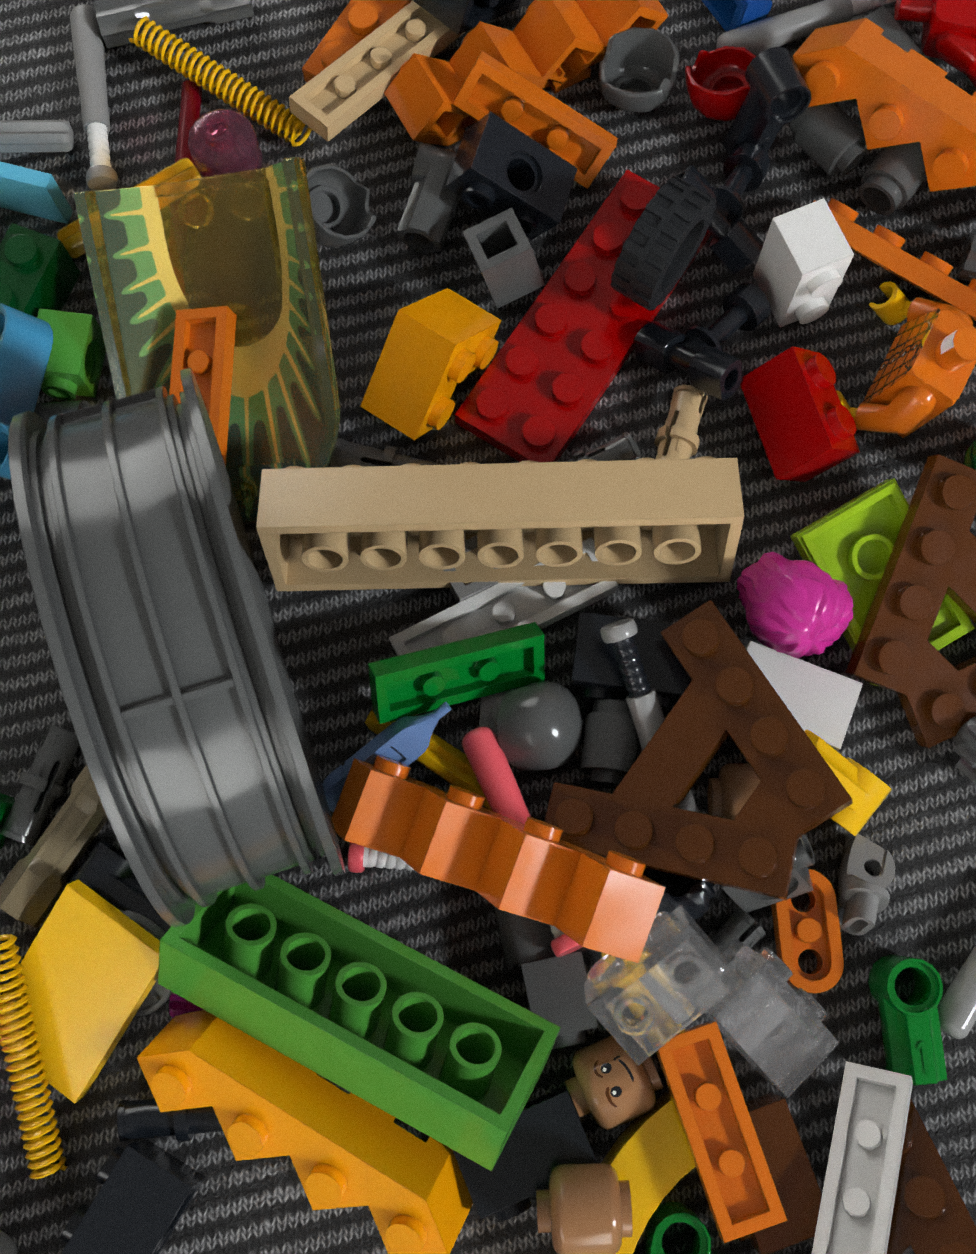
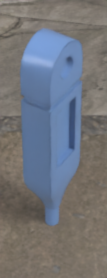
(401, 741)

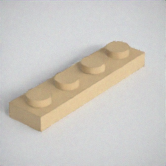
(367, 69)

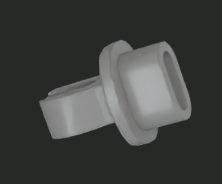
(860, 892)

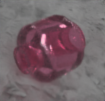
(224, 143)

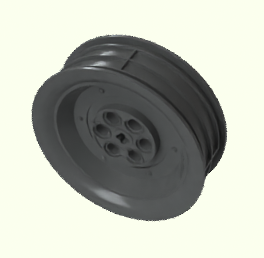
(167, 647)

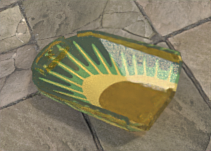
(215, 244)

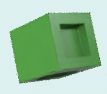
(75, 355)

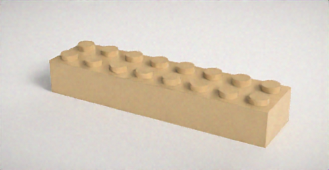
(412, 521)

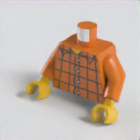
(922, 368)

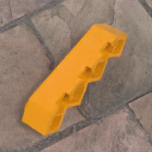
(337, 1141)

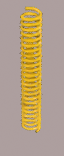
(284, 121)
(40, 1160)

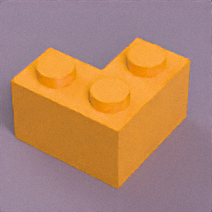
(425, 357)

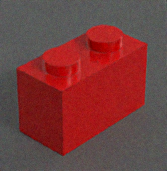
(799, 414)

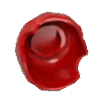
(719, 82)

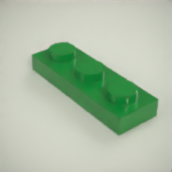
(456, 672)

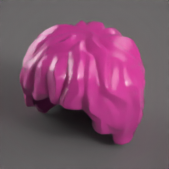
(794, 605)

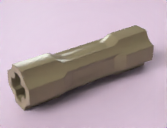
(43, 874)

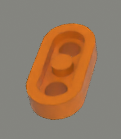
(814, 931)

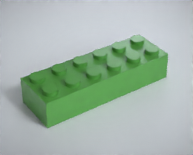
(362, 1012)

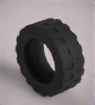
(663, 243)

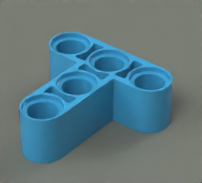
(23, 362)

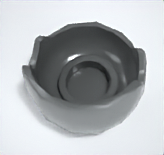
(638, 69)
(338, 206)
(539, 726)

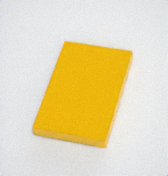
(84, 986)

